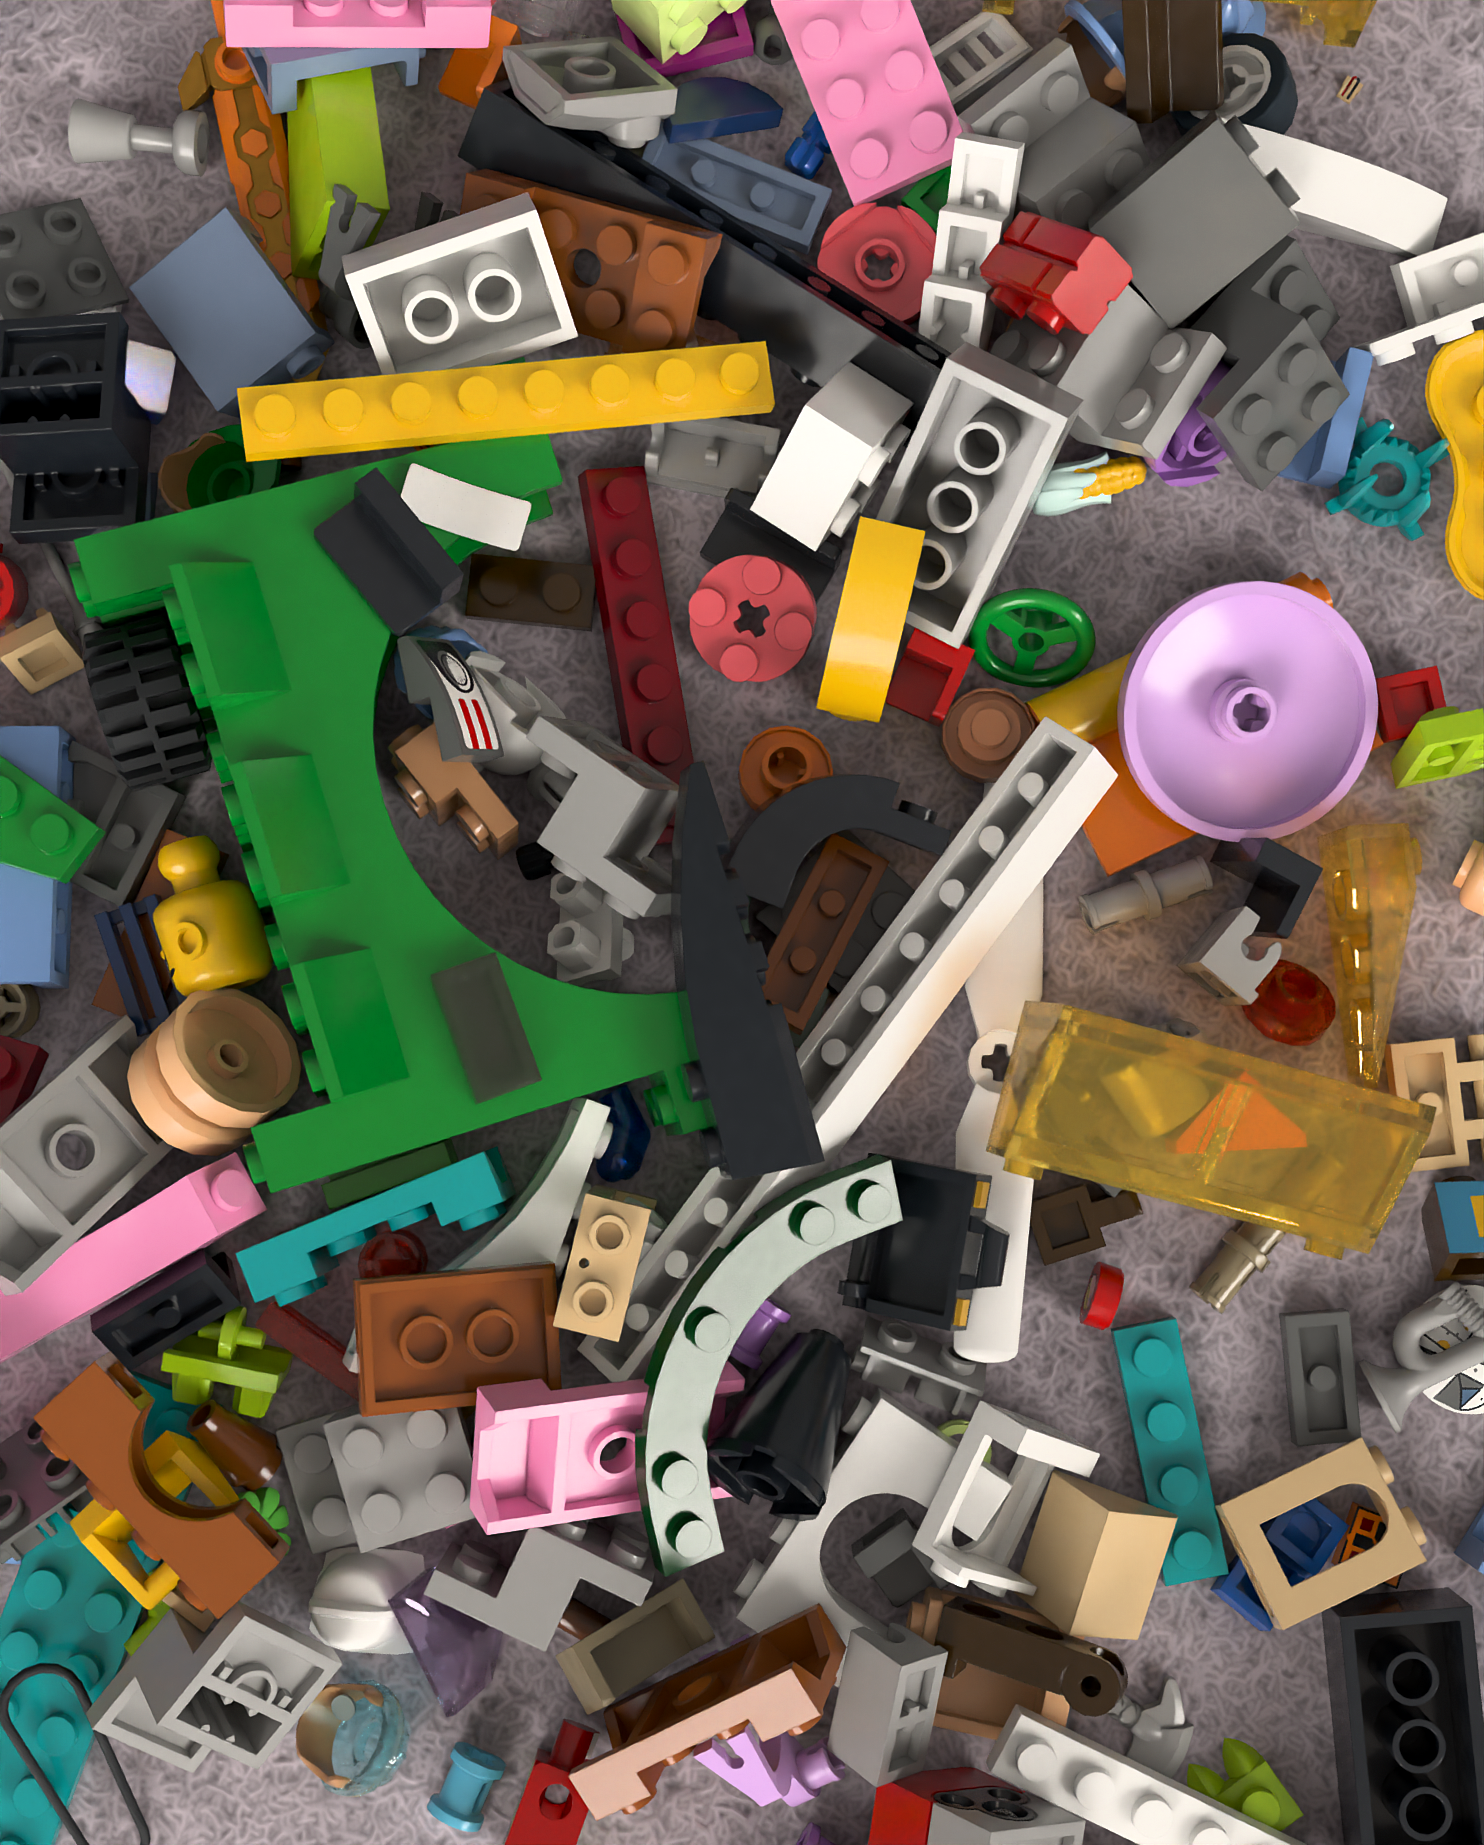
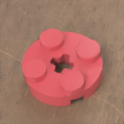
(883, 233)
(717, 608)

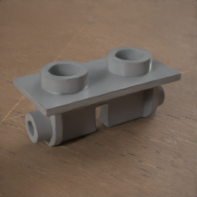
(895, 1351)

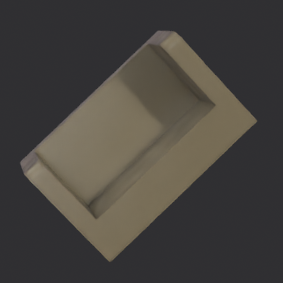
(635, 1646)

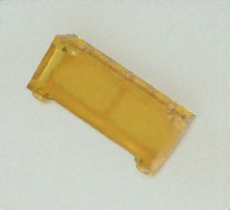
(1204, 1127)

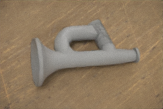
(1399, 1386)

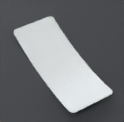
(465, 508)

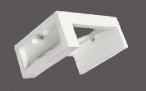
(987, 1559)

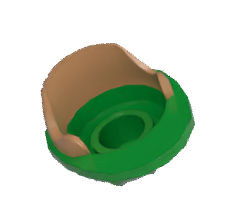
(214, 471)

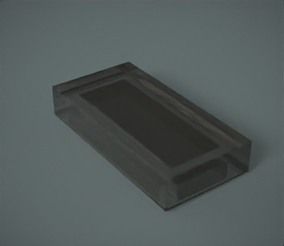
(485, 1028)

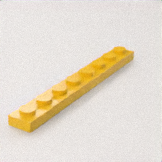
(504, 401)

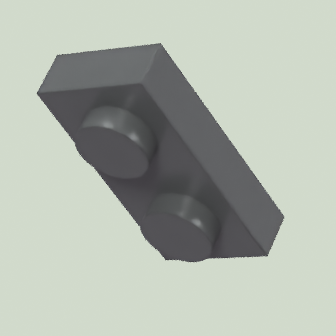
(1320, 1377)

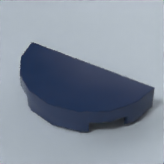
(719, 108)

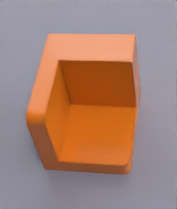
(478, 67)

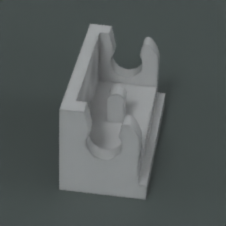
(711, 456)
(1225, 963)
(886, 1703)

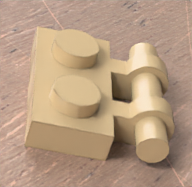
(1432, 1076)

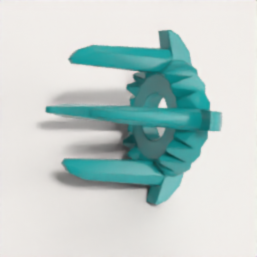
(1356, 489)

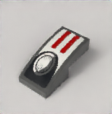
(462, 717)

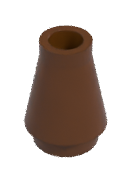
(236, 1446)

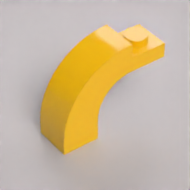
(870, 620)

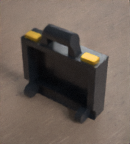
(929, 1260)

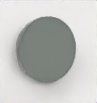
(343, 1707)

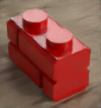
(1054, 274)

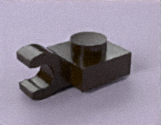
(1070, 1222)

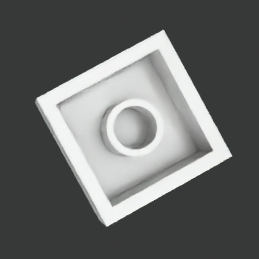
(834, 457)

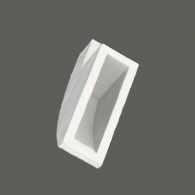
(1352, 197)

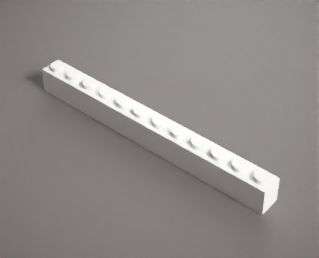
(884, 1009)

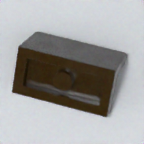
(1172, 57)

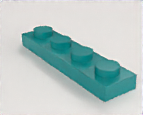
(1170, 1446)

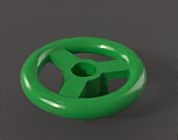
(1033, 624)

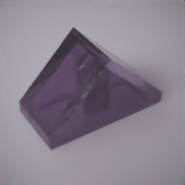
(449, 1645)

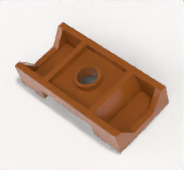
(647, 262)
(766, 1680)

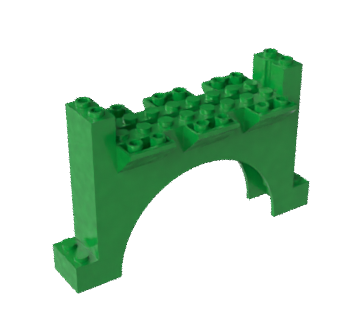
(289, 699)

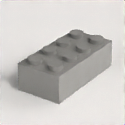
(973, 482)

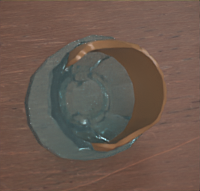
(354, 1753)

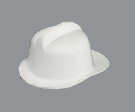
(353, 1595)

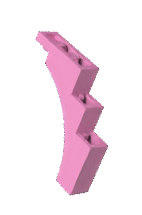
(130, 1251)

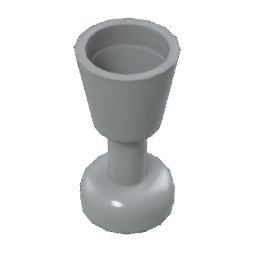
(109, 134)

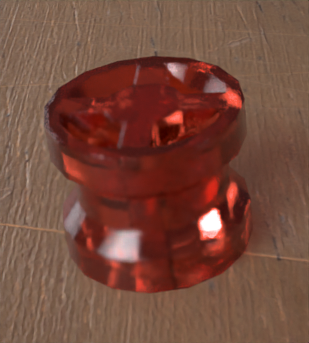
(389, 1261)

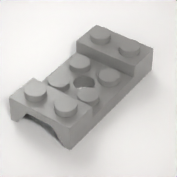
(40, 1199)

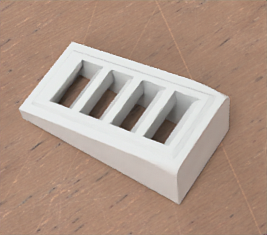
(993, 70)

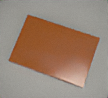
(446, 1332)

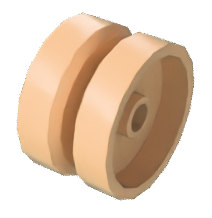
(214, 1071)

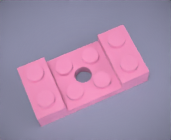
(358, 23)
(543, 1449)

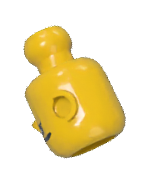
(210, 926)

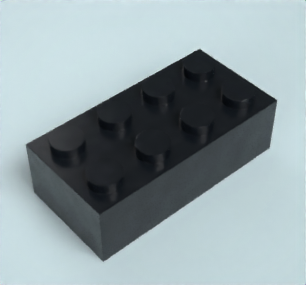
(1406, 1718)

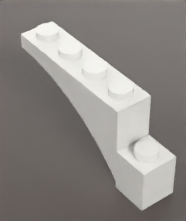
(542, 1211)

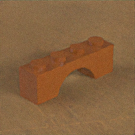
(211, 1549)

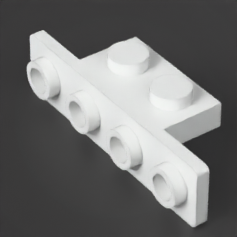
(1438, 298)

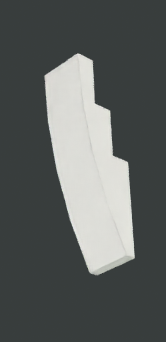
(973, 221)

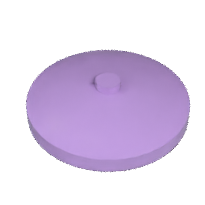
(1247, 710)

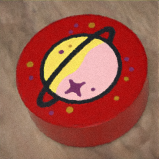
(1102, 1296)

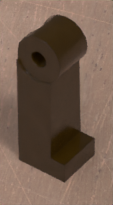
(1079, 1670)

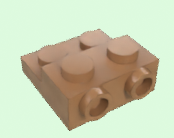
(451, 789)

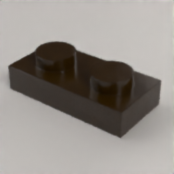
(531, 592)

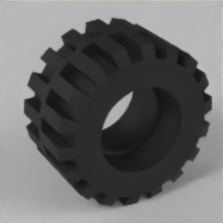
(145, 702)

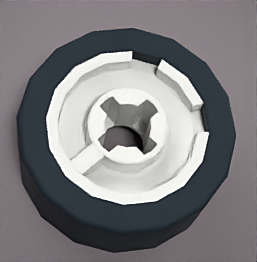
(1255, 86)

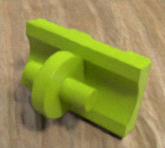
(228, 1355)

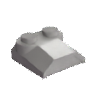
(591, 87)

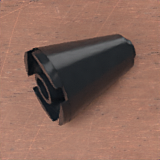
(786, 1429)

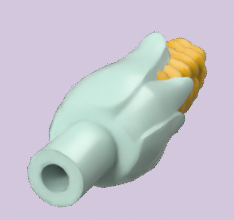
(1087, 483)

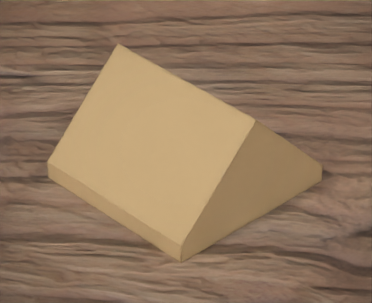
(1095, 1558)

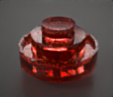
(1292, 1005)

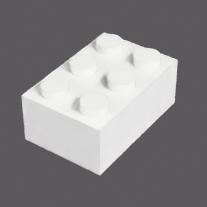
(461, 291)

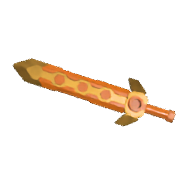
(253, 153)

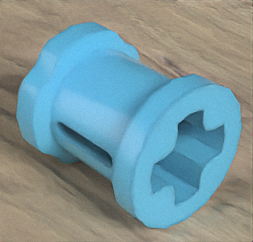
(466, 1787)

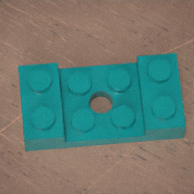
(297, 1260)

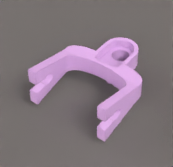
(773, 1767)

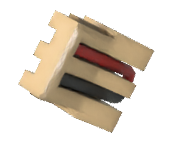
(1351, 87)

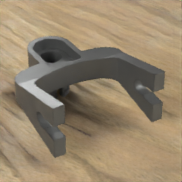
(336, 299)

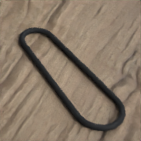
(19, 1744)

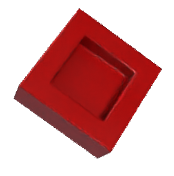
(1405, 699)

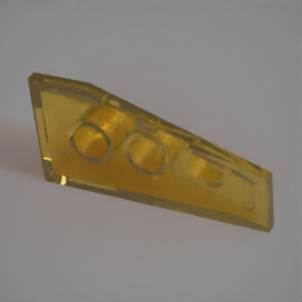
(1369, 912)

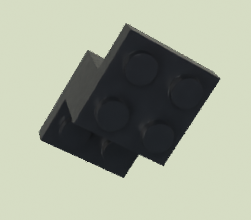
(71, 427)

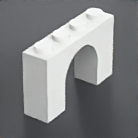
(883, 1453)

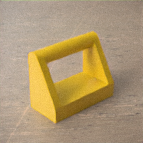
(174, 1464)

